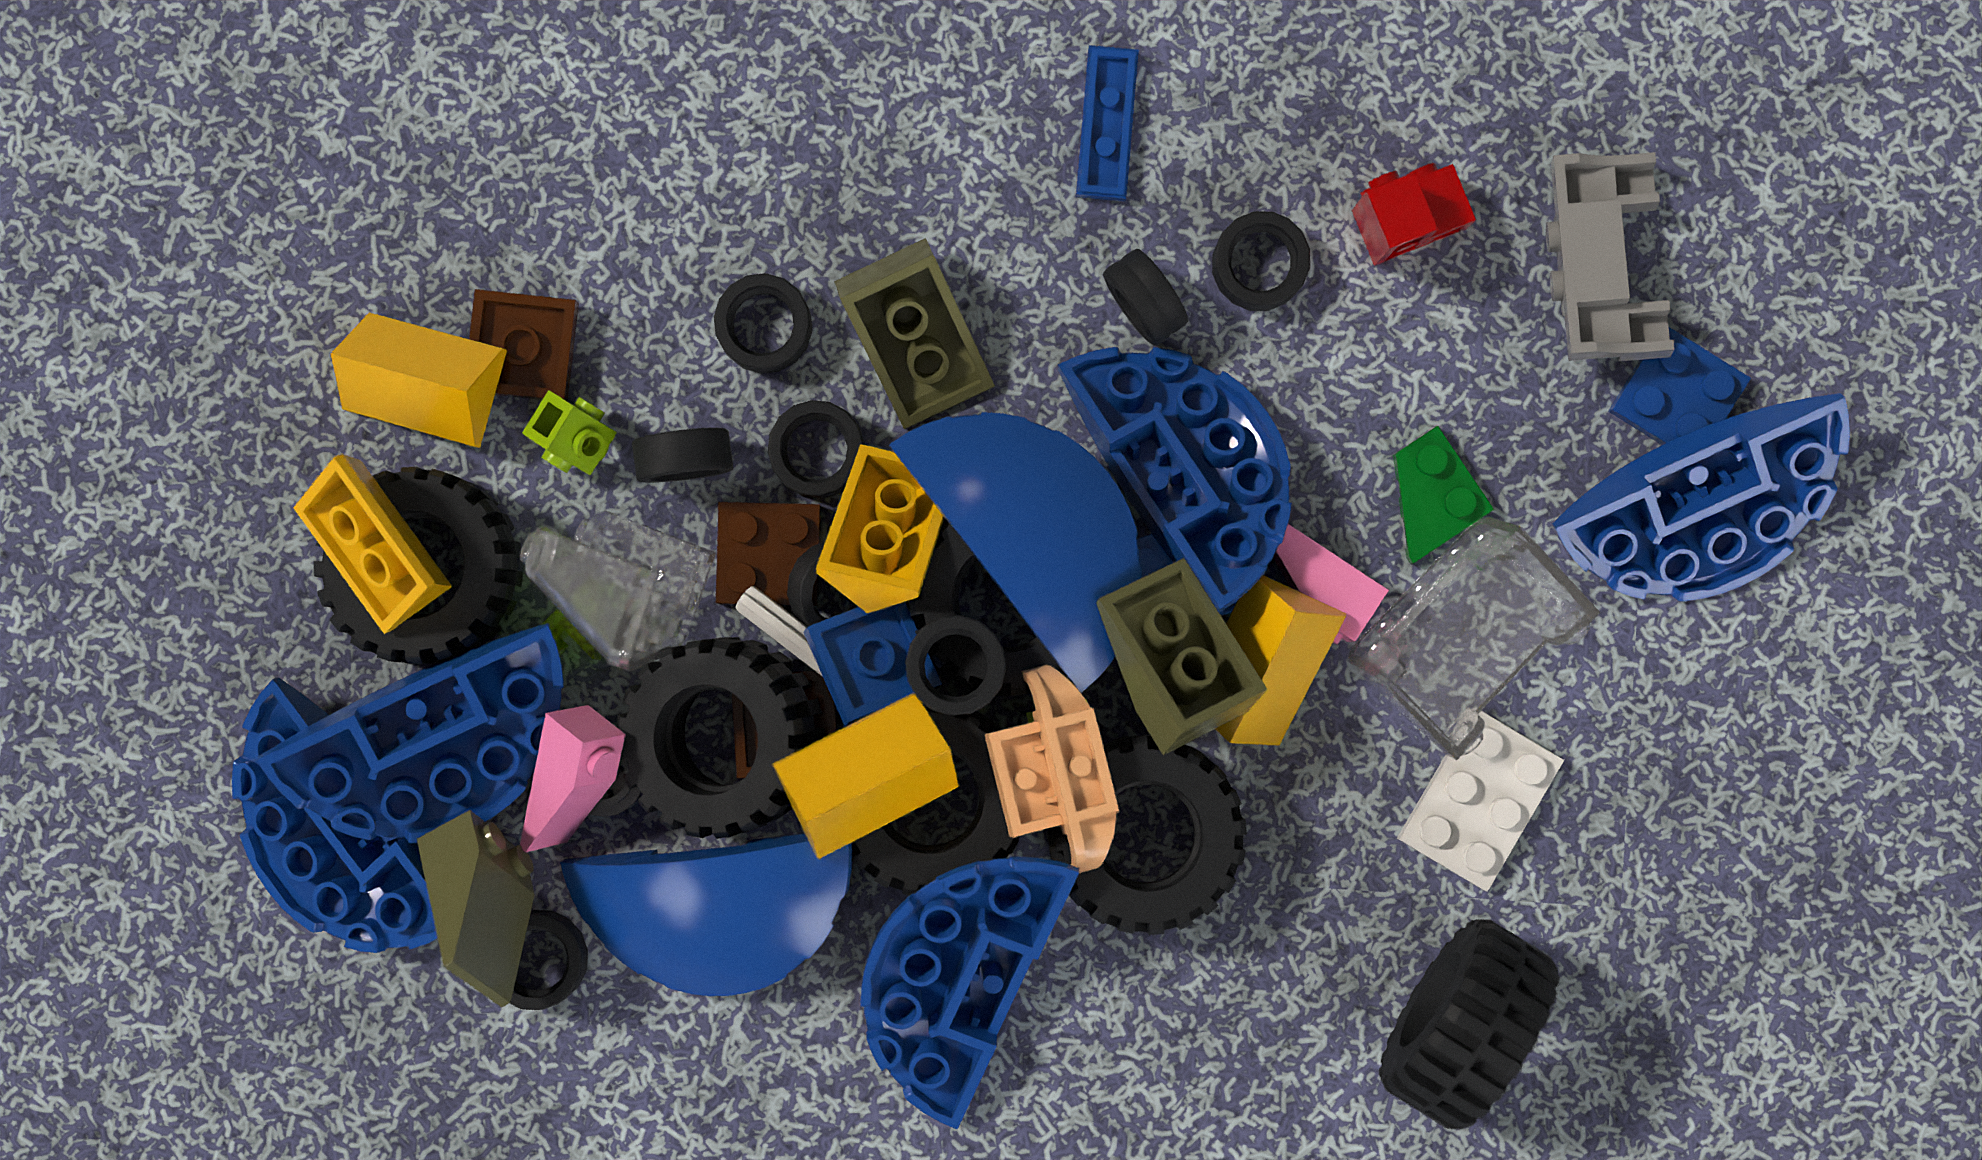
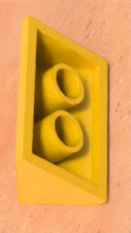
(418, 378)
(880, 533)
(370, 543)
(1286, 644)
(867, 774)

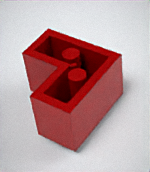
(1411, 211)

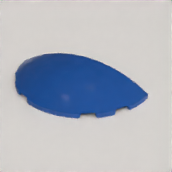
(1190, 458)
(1711, 502)
(1037, 521)
(427, 743)
(321, 877)
(713, 915)
(951, 971)

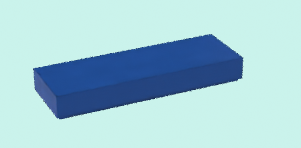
(1107, 123)

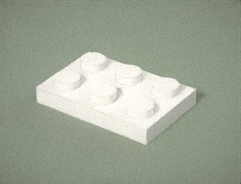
(1481, 803)

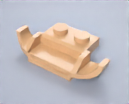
(1056, 770)

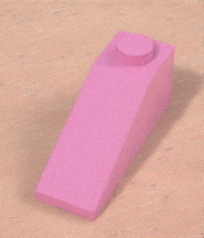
(1330, 580)
(571, 774)

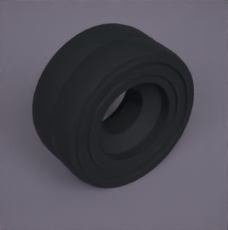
(1145, 297)

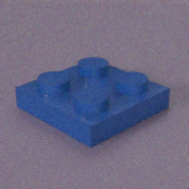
(1679, 392)
(866, 658)

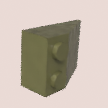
(914, 333)
(1178, 656)
(478, 902)

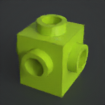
(570, 433)

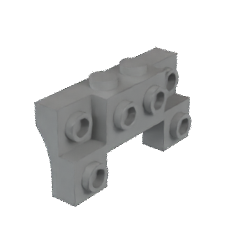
(1592, 257)

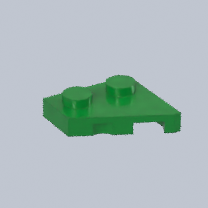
(1435, 494)

